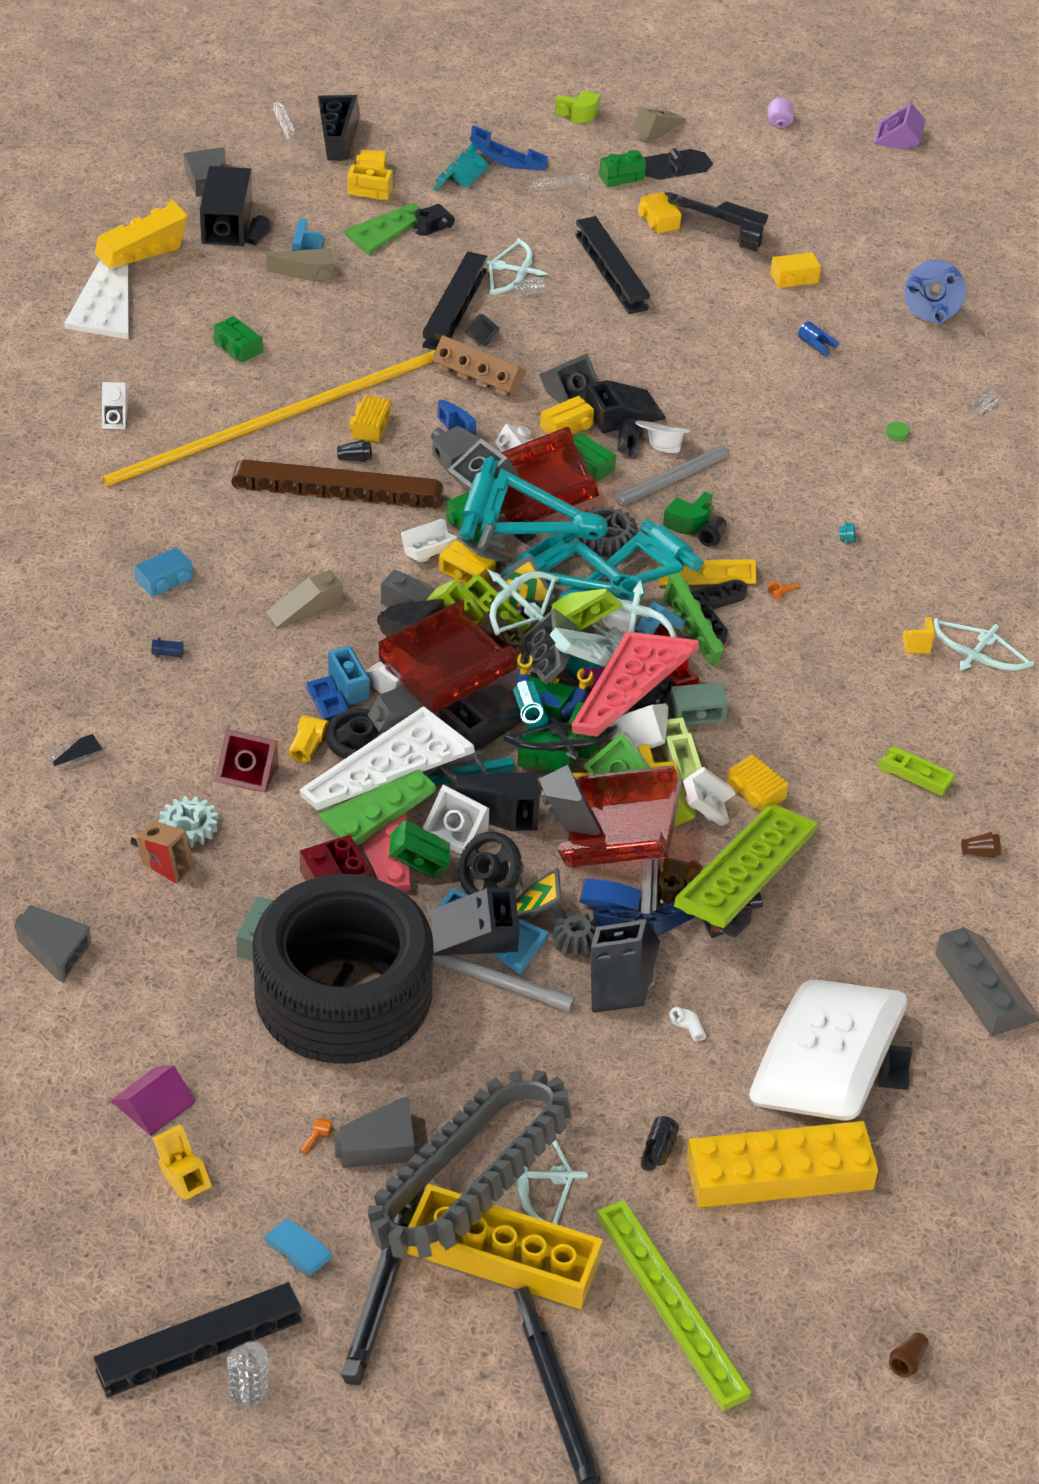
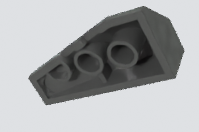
(403, 589)
(539, 644)

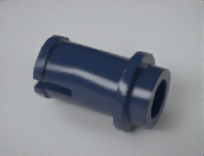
(167, 648)

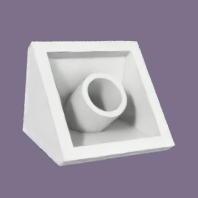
(644, 725)
(456, 818)

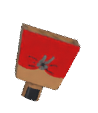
(164, 850)

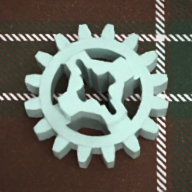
(193, 817)

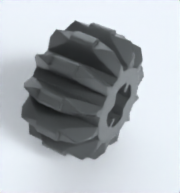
(574, 934)

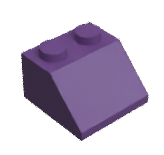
(901, 128)

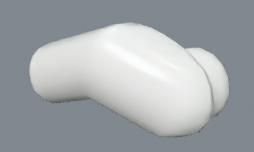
(687, 1020)

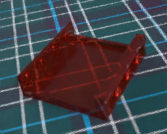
(552, 466)
(445, 657)
(633, 815)

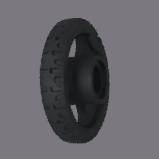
(358, 732)
(481, 861)

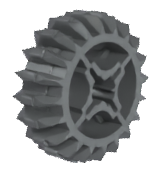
(620, 530)

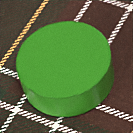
(897, 431)

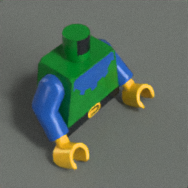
(559, 695)

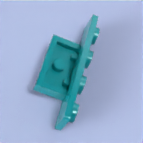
(466, 170)

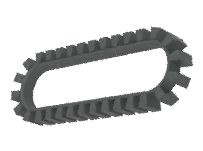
(489, 1184)

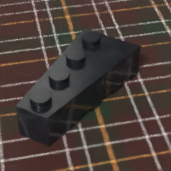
(339, 123)

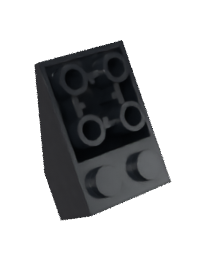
(620, 401)
(483, 715)
(509, 796)
(477, 924)
(622, 965)

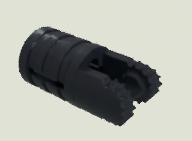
(628, 437)
(664, 1140)

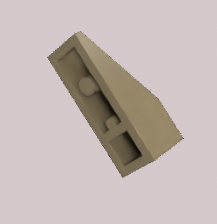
(655, 123)
(303, 264)
(308, 599)

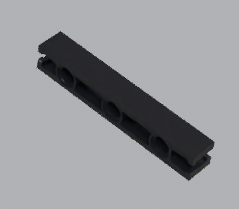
(612, 265)
(455, 299)
(197, 1339)

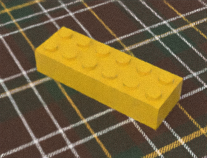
(781, 1164)
(515, 1250)

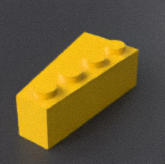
(143, 237)

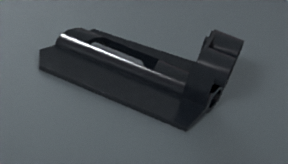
(749, 220)

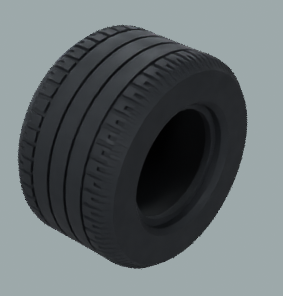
(337, 920)

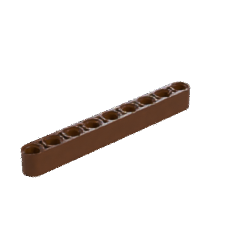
(337, 483)

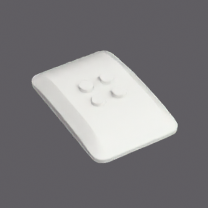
(828, 1049)

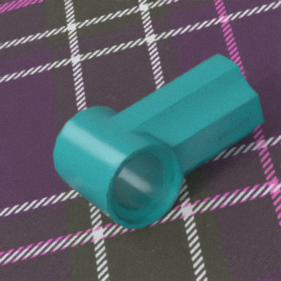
(530, 705)

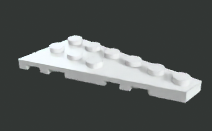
(103, 303)
(411, 745)

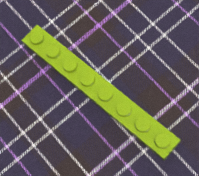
(674, 1306)

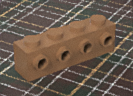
(478, 365)

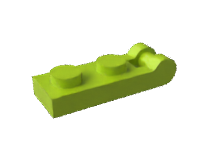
(916, 770)

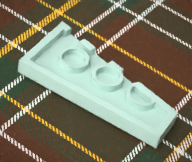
(584, 645)

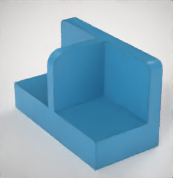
(306, 239)

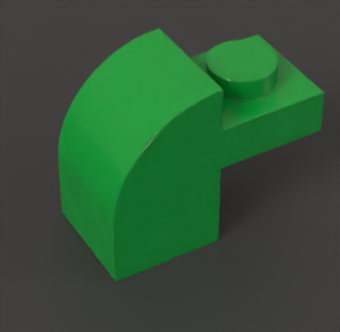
(688, 517)

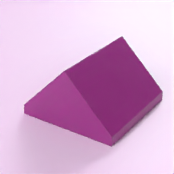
(155, 1098)

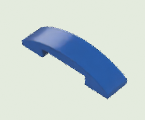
(504, 155)

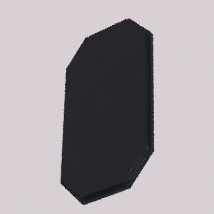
(677, 164)

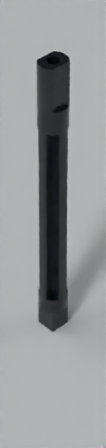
(376, 1303)
(556, 1390)

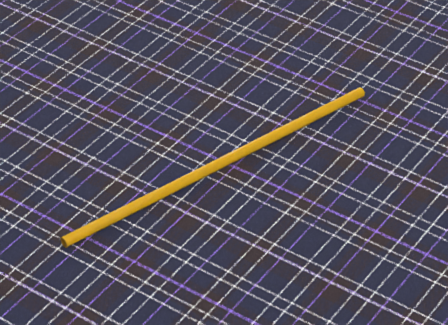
(267, 419)

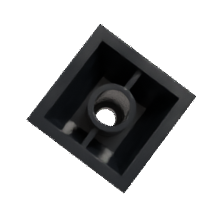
(403, 615)

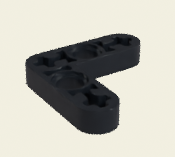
(721, 590)

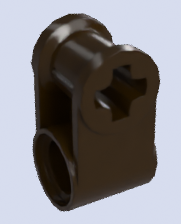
(504, 637)
(672, 880)

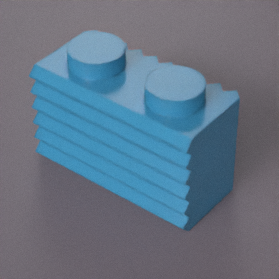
(164, 572)
(348, 675)

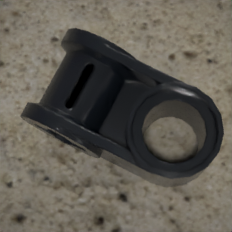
(433, 218)

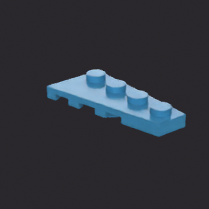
(530, 940)

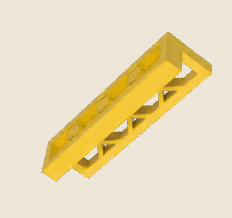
(717, 572)

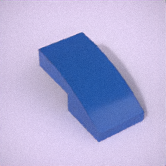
(455, 416)
(326, 698)
(610, 894)

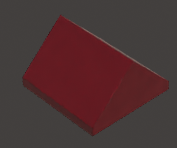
(247, 760)

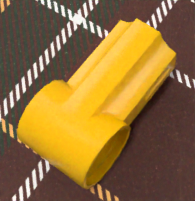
(309, 735)

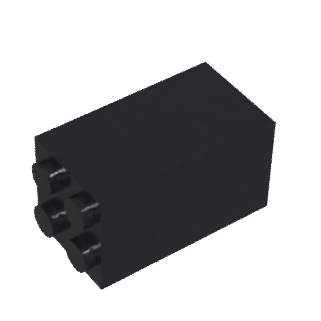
(226, 206)

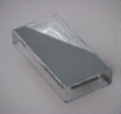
(74, 752)

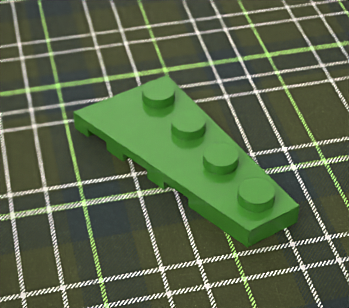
(381, 229)

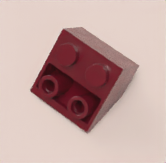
(333, 857)

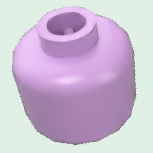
(780, 112)

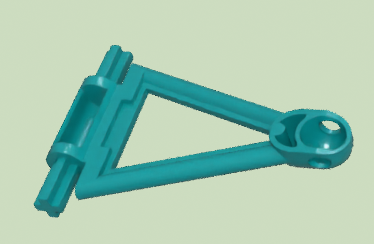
(488, 496)
(661, 546)
(560, 547)

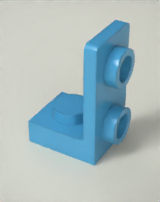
(648, 624)

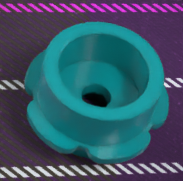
(847, 532)

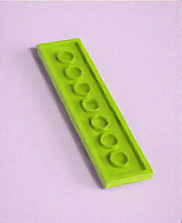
(745, 865)

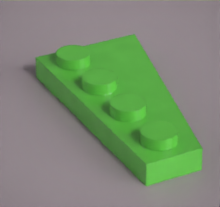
(689, 609)
(377, 808)

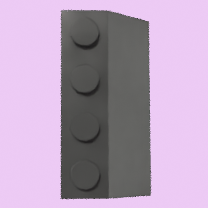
(984, 981)

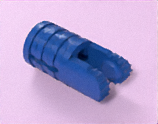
(816, 338)

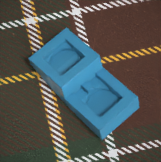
(299, 1246)

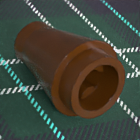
(982, 845)
(908, 1356)

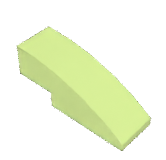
(680, 748)

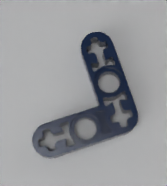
(661, 920)

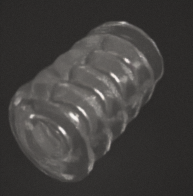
(248, 1374)

